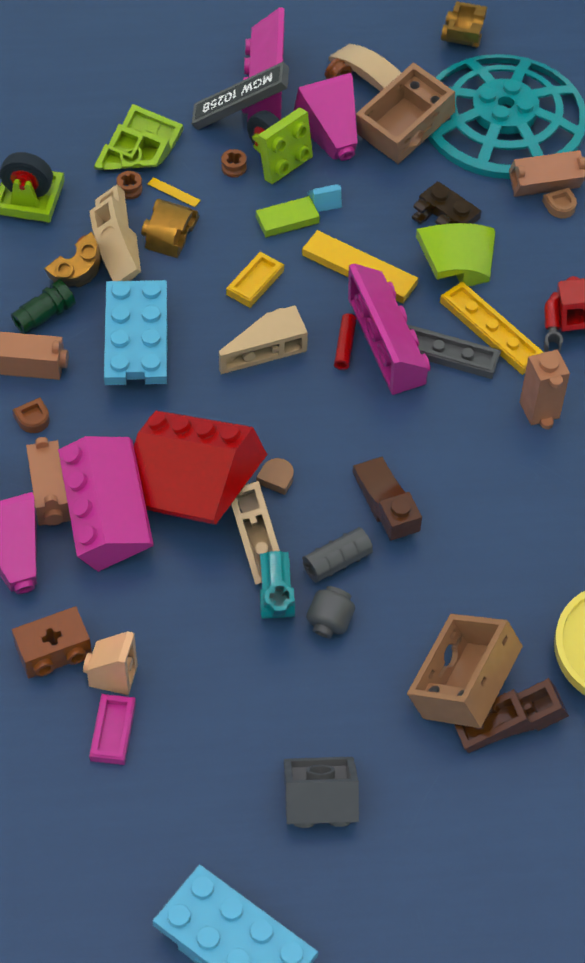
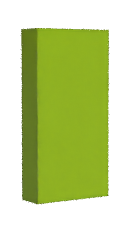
(287, 216)

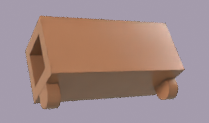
(547, 173)
(32, 355)
(544, 388)
(47, 482)

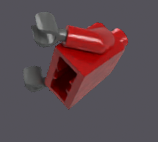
(565, 310)

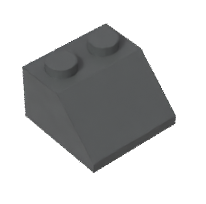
(321, 791)

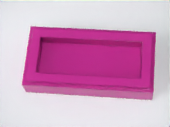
(112, 729)

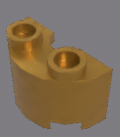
(464, 24)
(168, 227)
(81, 267)

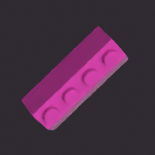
(265, 51)
(386, 329)
(105, 500)

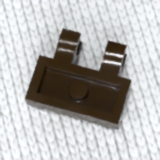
(446, 205)

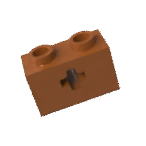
(63, 631)

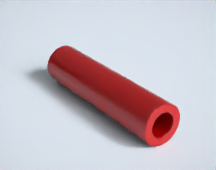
(345, 341)

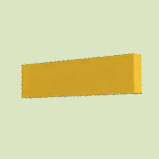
(339, 255)
(489, 325)

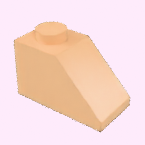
(112, 663)

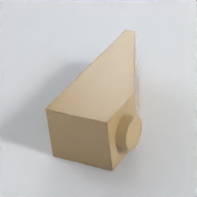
(268, 339)
(254, 526)

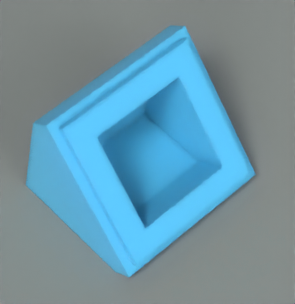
(326, 197)

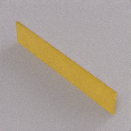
(174, 192)

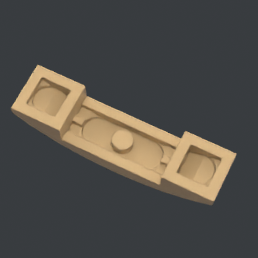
(367, 65)

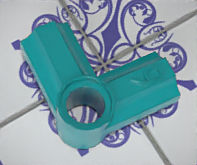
(276, 595)

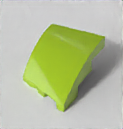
(140, 141)
(459, 251)

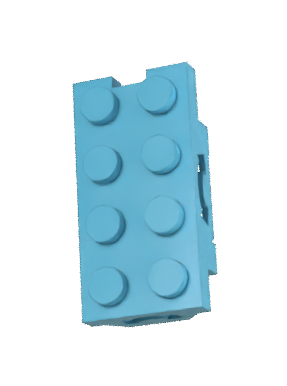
(136, 332)
(224, 927)

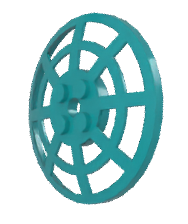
(498, 119)

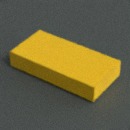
(255, 279)

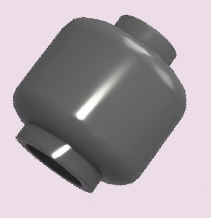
(330, 612)

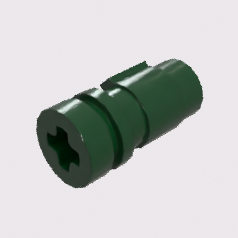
(42, 308)

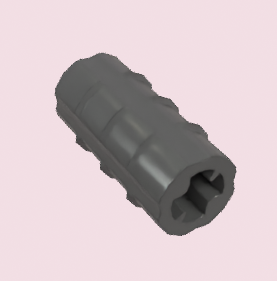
(337, 554)

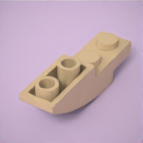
(114, 237)

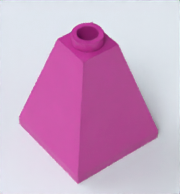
(331, 115)
(18, 543)

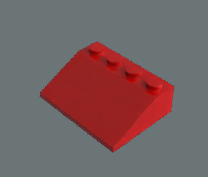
(194, 464)

